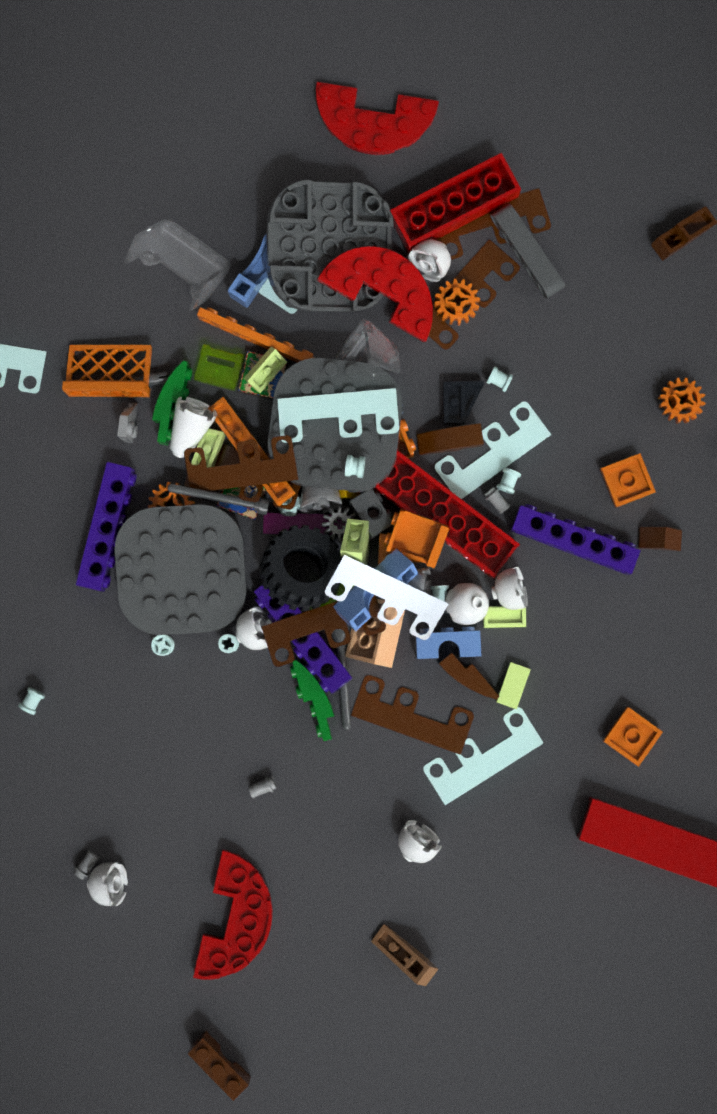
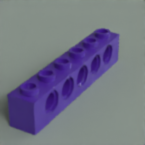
(112, 474)
(628, 553)
(328, 683)

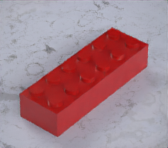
(455, 202)

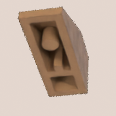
(405, 956)

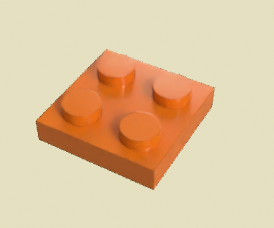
(627, 480)
(632, 736)

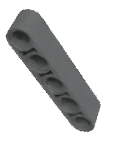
(527, 250)

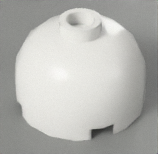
(431, 258)
(510, 589)
(467, 603)
(249, 629)
(418, 843)
(107, 884)

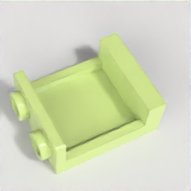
(356, 540)

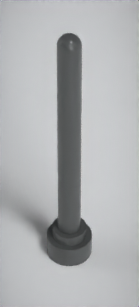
(260, 506)
(338, 636)

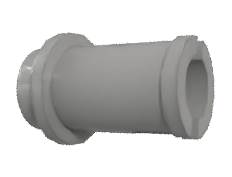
(497, 500)
(262, 787)
(86, 865)

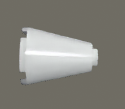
(189, 424)

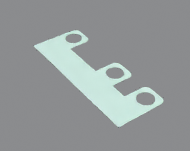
(27, 360)
(341, 405)
(501, 455)
(482, 766)

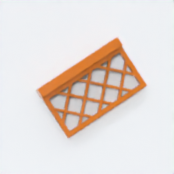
(106, 387)

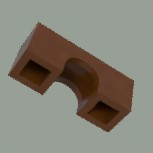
(227, 1076)

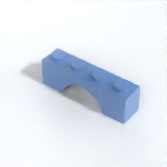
(251, 279)
(355, 607)

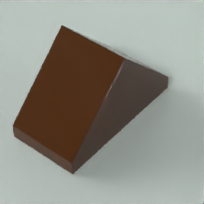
(660, 538)

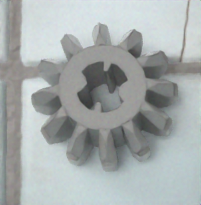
(335, 516)

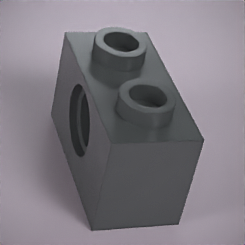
(368, 500)

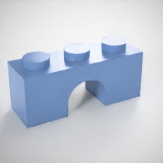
(467, 641)

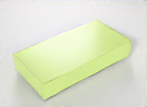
(501, 617)
(513, 685)

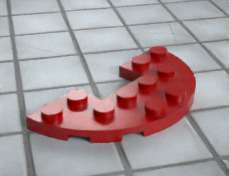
(371, 130)
(390, 276)
(247, 923)

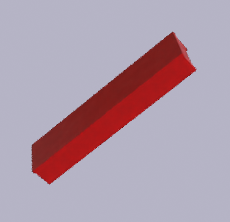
(468, 531)
(650, 841)

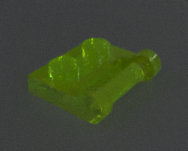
(217, 374)

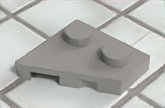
(127, 430)

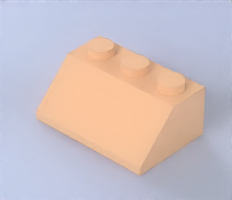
(378, 648)

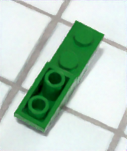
(165, 407)
(311, 690)

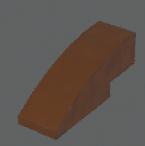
(684, 233)
(450, 439)
(468, 676)

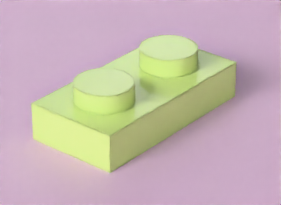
(265, 369)
(211, 444)

